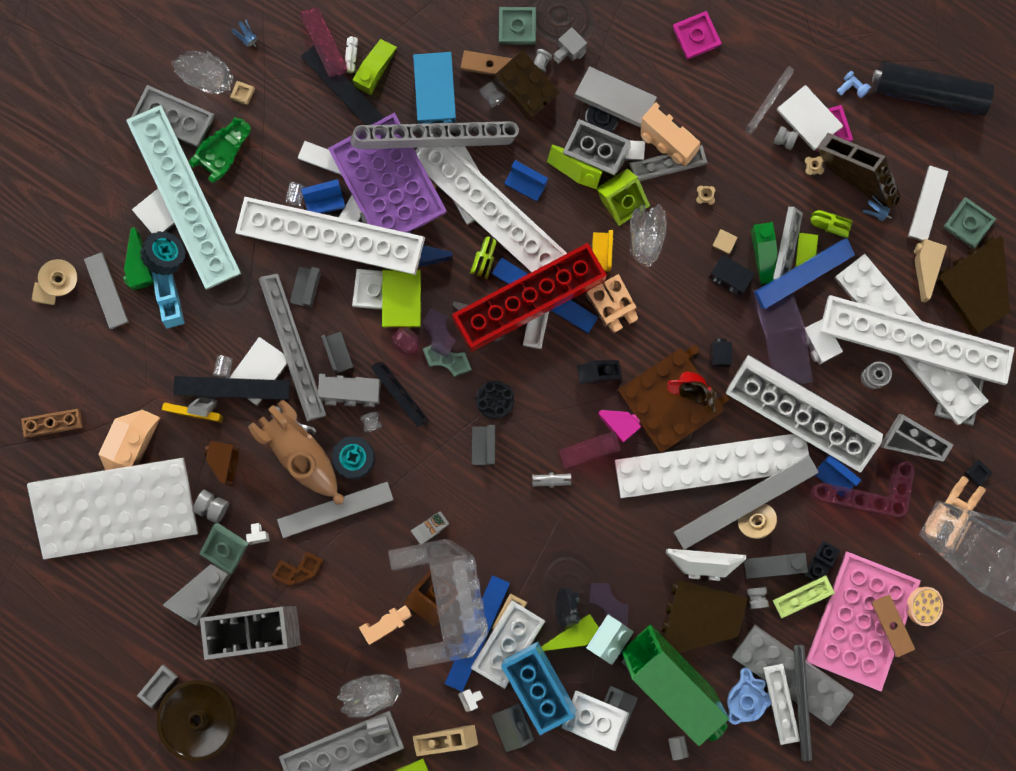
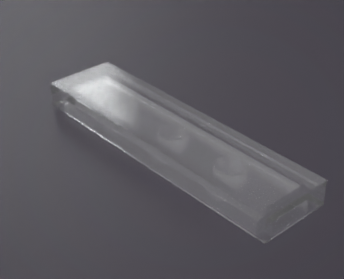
(769, 100)

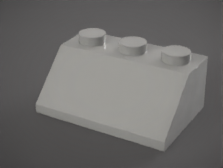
(597, 147)

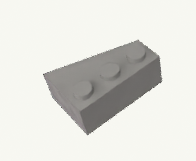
(349, 391)
(915, 439)
(199, 594)

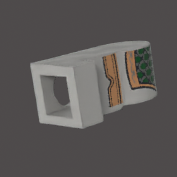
(430, 528)

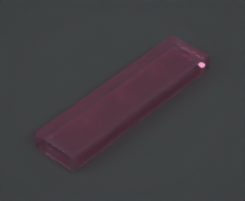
(323, 42)

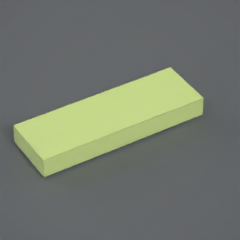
(803, 596)

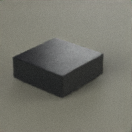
(978, 473)

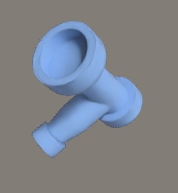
(852, 80)

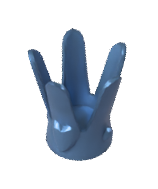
(249, 38)
(882, 211)

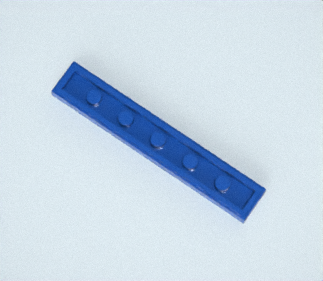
(804, 273)
(568, 311)
(492, 600)

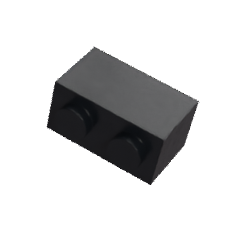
(731, 275)

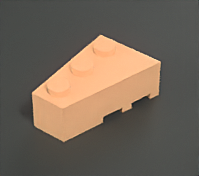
(668, 137)

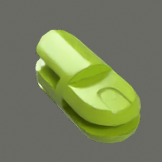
(831, 223)
(484, 258)

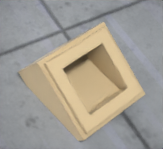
(42, 297)

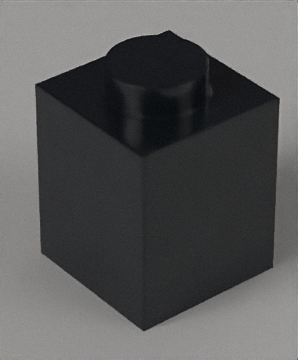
(720, 353)

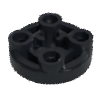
(495, 399)
(567, 607)

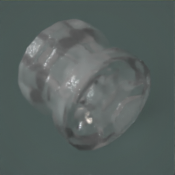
(371, 422)

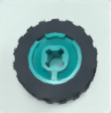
(162, 253)
(353, 457)

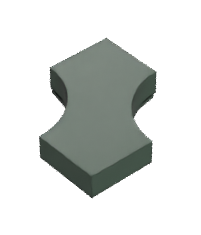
(455, 362)

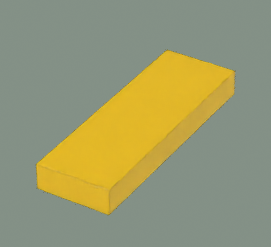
(181, 410)

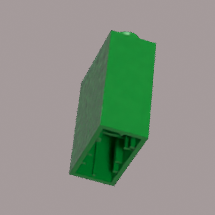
(675, 686)

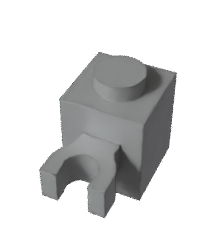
(570, 45)

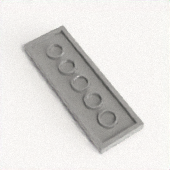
(825, 695)
(344, 749)

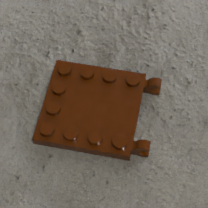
(667, 415)

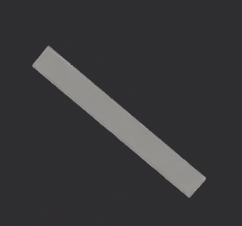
(292, 347)
(746, 502)

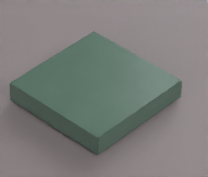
(517, 25)
(969, 223)
(224, 548)

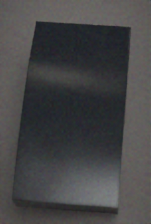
(821, 561)

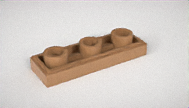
(478, 62)
(62, 422)
(898, 636)

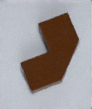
(306, 570)

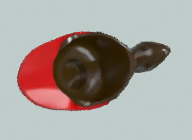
(694, 388)

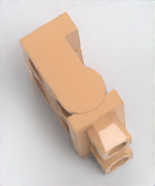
(615, 308)
(386, 625)

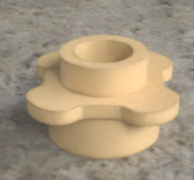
(810, 170)
(705, 190)

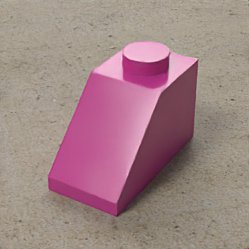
(621, 422)

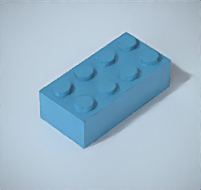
(539, 688)

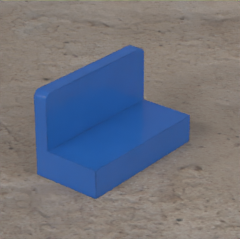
(526, 181)
(324, 197)
(835, 473)

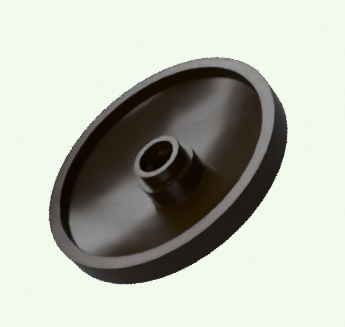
(196, 720)

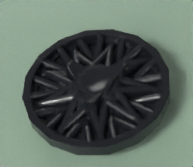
(601, 119)

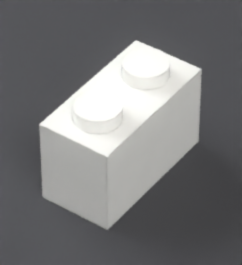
(822, 346)

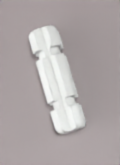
(351, 54)

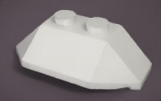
(705, 563)

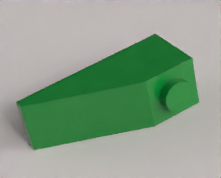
(765, 250)
(136, 272)

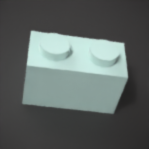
(610, 639)

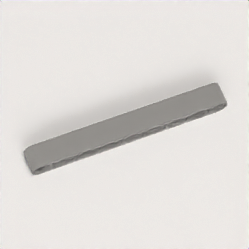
(425, 131)

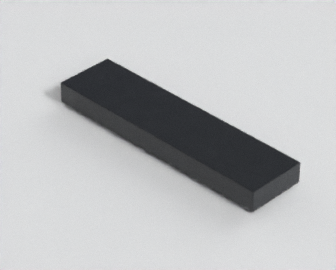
(400, 394)

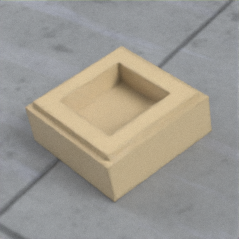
(242, 93)
(724, 242)

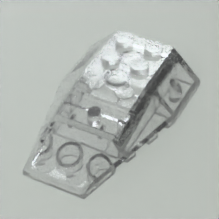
(977, 548)

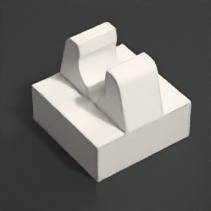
(257, 535)
(469, 700)

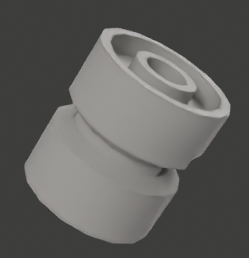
(876, 375)
(209, 505)

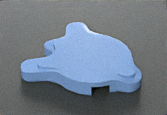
(747, 698)

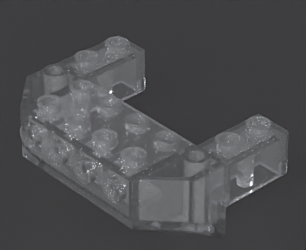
(456, 599)

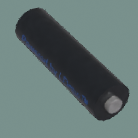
(933, 88)

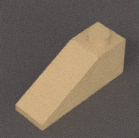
(927, 264)
(445, 740)

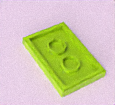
(401, 299)

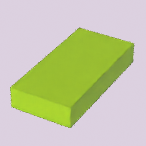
(805, 247)

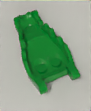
(219, 150)

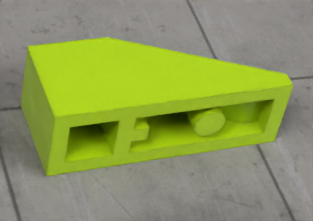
(374, 67)
(573, 168)
(574, 636)

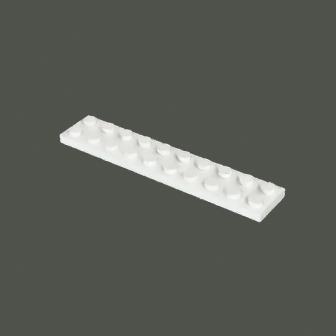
(489, 207)
(330, 235)
(917, 340)
(949, 388)
(708, 465)

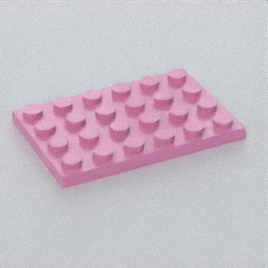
(849, 632)

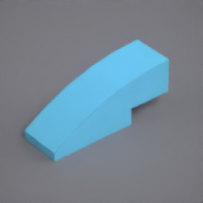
(168, 300)

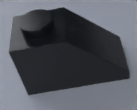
(599, 371)

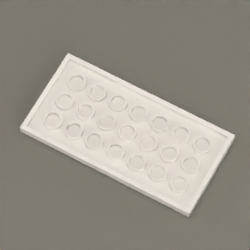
(113, 508)

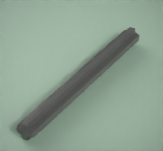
(802, 701)

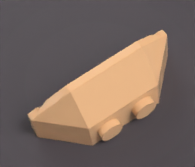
(128, 440)

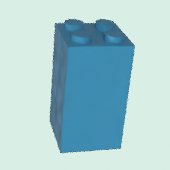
(434, 88)

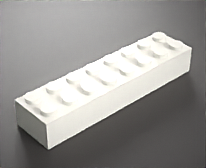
(804, 414)

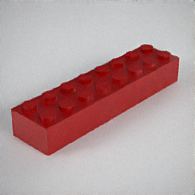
(529, 297)

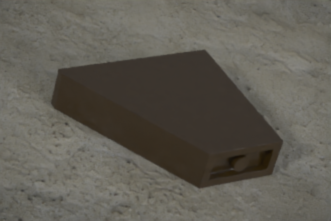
(860, 168)
(978, 286)
(701, 616)

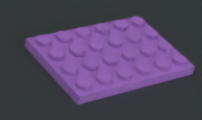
(388, 183)

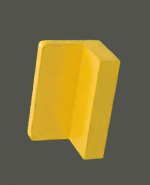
(602, 248)

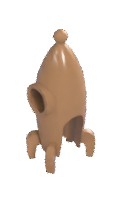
(297, 451)

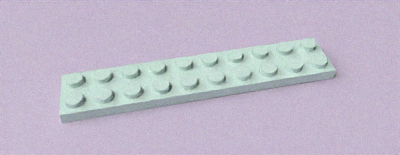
(183, 197)

